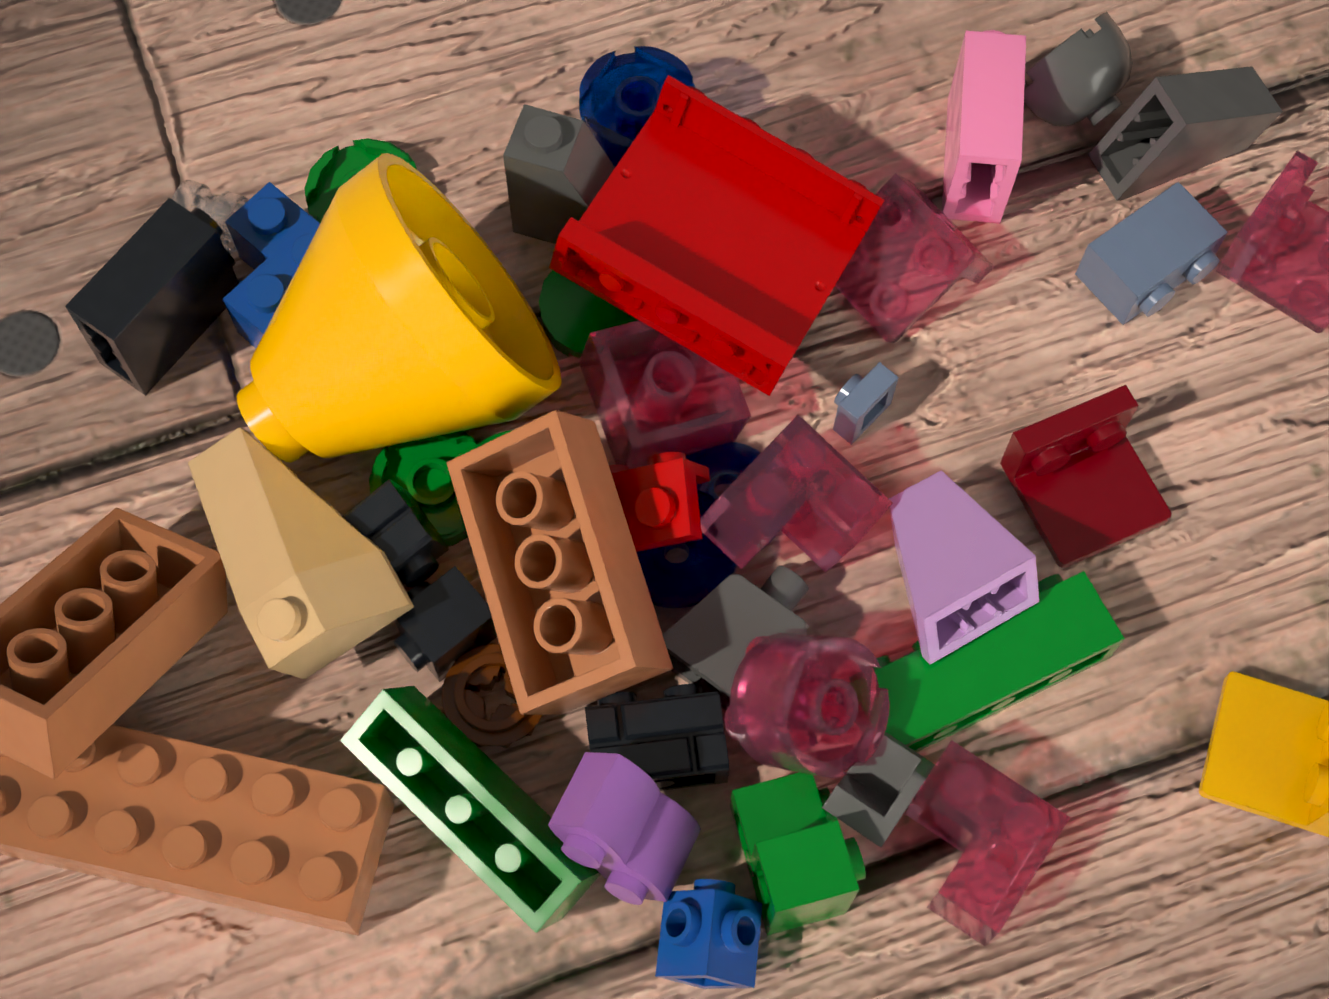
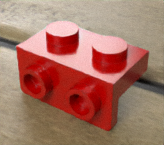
(661, 499)

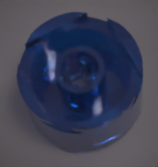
(623, 93)

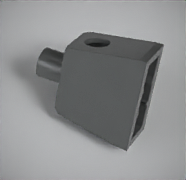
(716, 632)

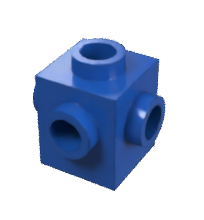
(709, 937)

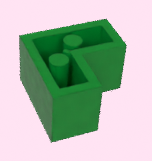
(795, 852)

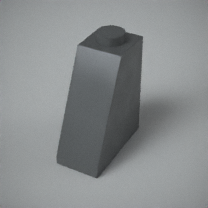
(1182, 127)
(551, 172)

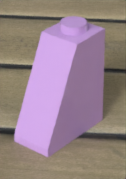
(957, 565)

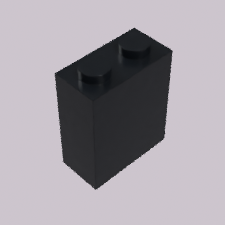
(156, 295)

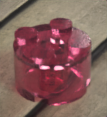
(808, 703)

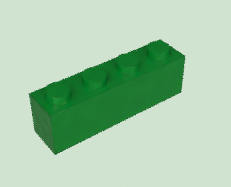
(1002, 667)
(469, 804)

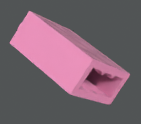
(984, 126)

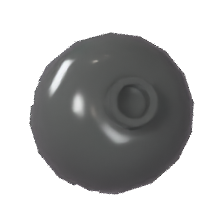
(1081, 76)

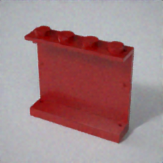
(718, 235)

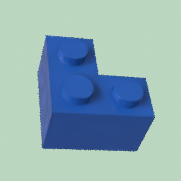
(272, 239)

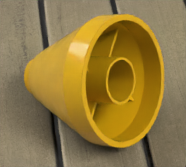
(394, 328)

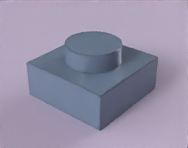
(863, 401)

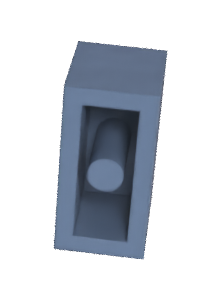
(1151, 254)

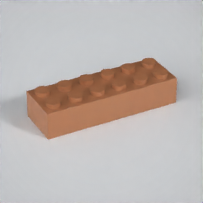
(203, 826)

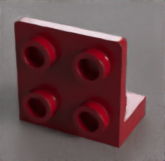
(1084, 478)

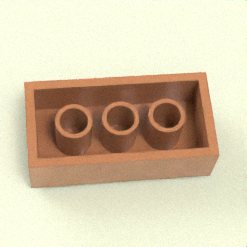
(558, 565)
(99, 634)

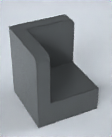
(879, 790)

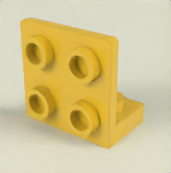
(1270, 753)

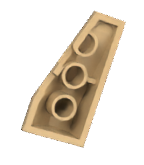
(291, 559)

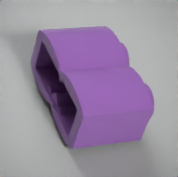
(624, 828)

